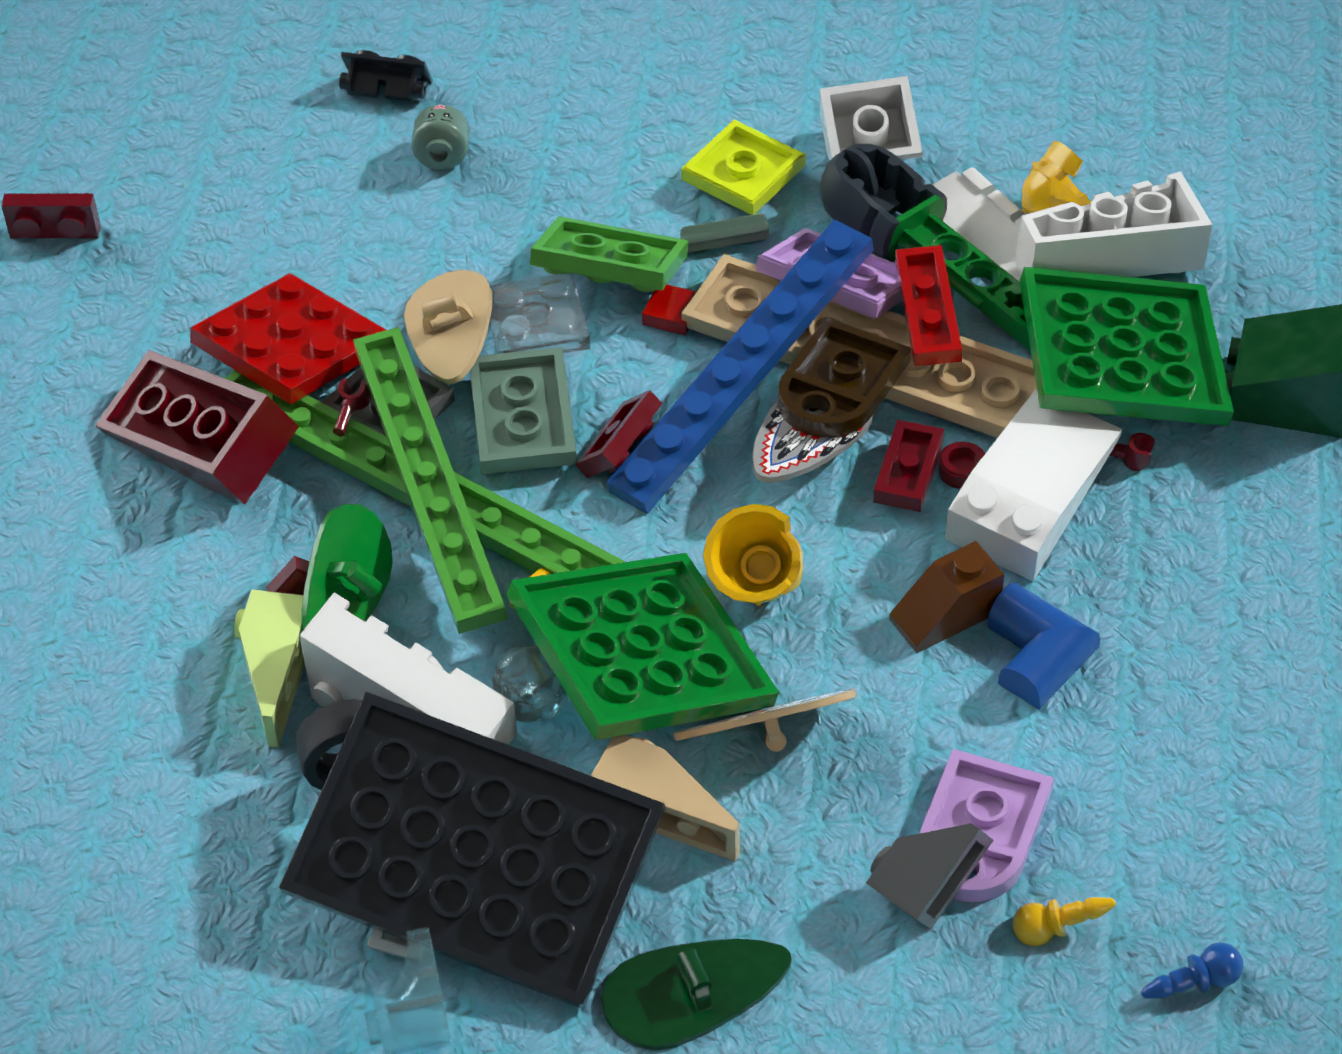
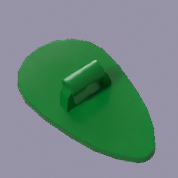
(348, 559)

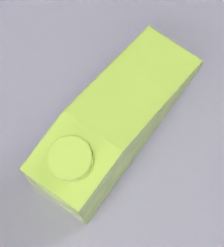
(273, 655)

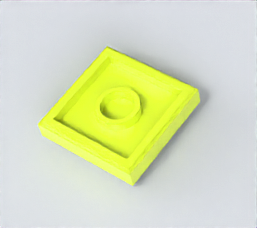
(743, 167)

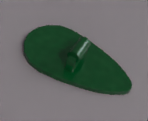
(690, 989)

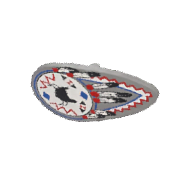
(787, 453)

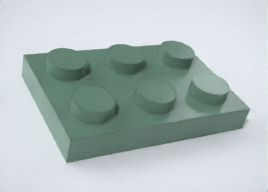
(522, 411)

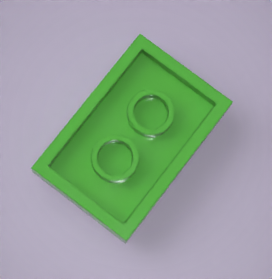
(609, 254)

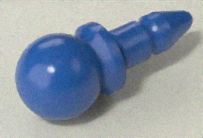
(1217, 966)

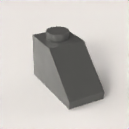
(928, 869)

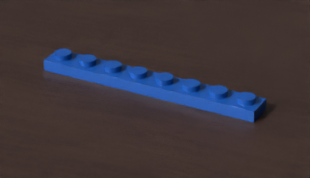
(739, 367)

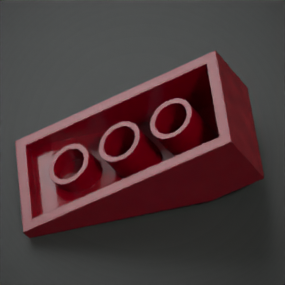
(199, 425)

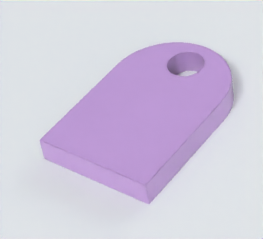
(1001, 803)

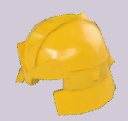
(1049, 183)
(753, 554)

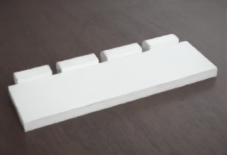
(983, 216)

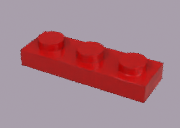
(928, 306)

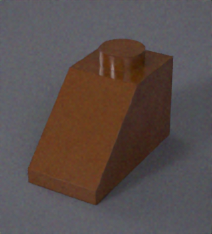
(948, 597)

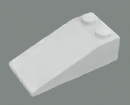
(1030, 485)

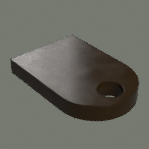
(844, 375)

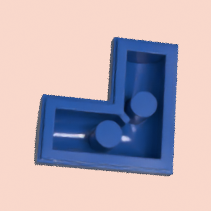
(1050, 642)

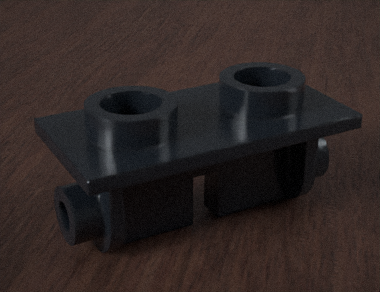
(404, 76)

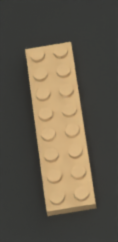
(975, 393)

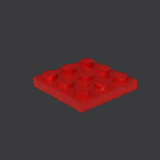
(285, 337)

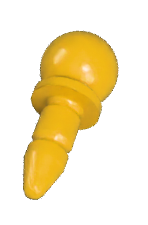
(1036, 923)

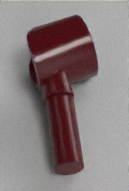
(350, 404)
(1136, 452)

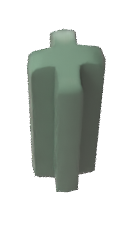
(725, 232)

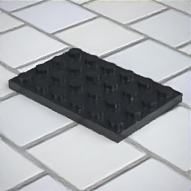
(480, 843)

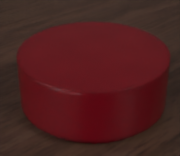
(957, 462)

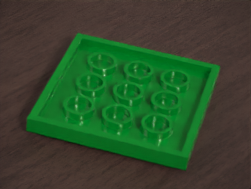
(1124, 347)
(641, 645)

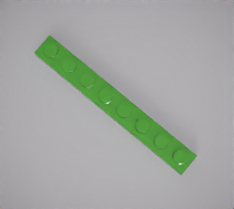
(430, 482)

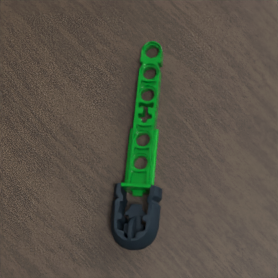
(870, 184)

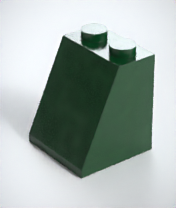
(1289, 371)

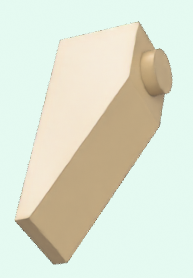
(690, 810)

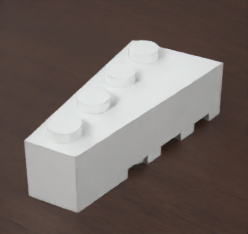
(1123, 235)
(357, 657)

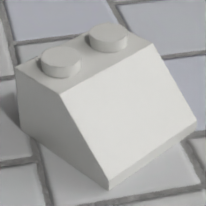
(871, 114)

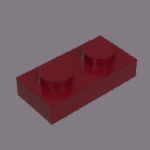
(51, 215)
(625, 426)
(908, 465)

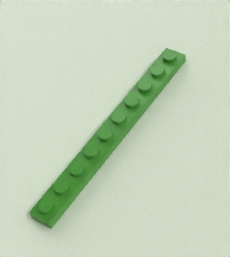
(498, 522)

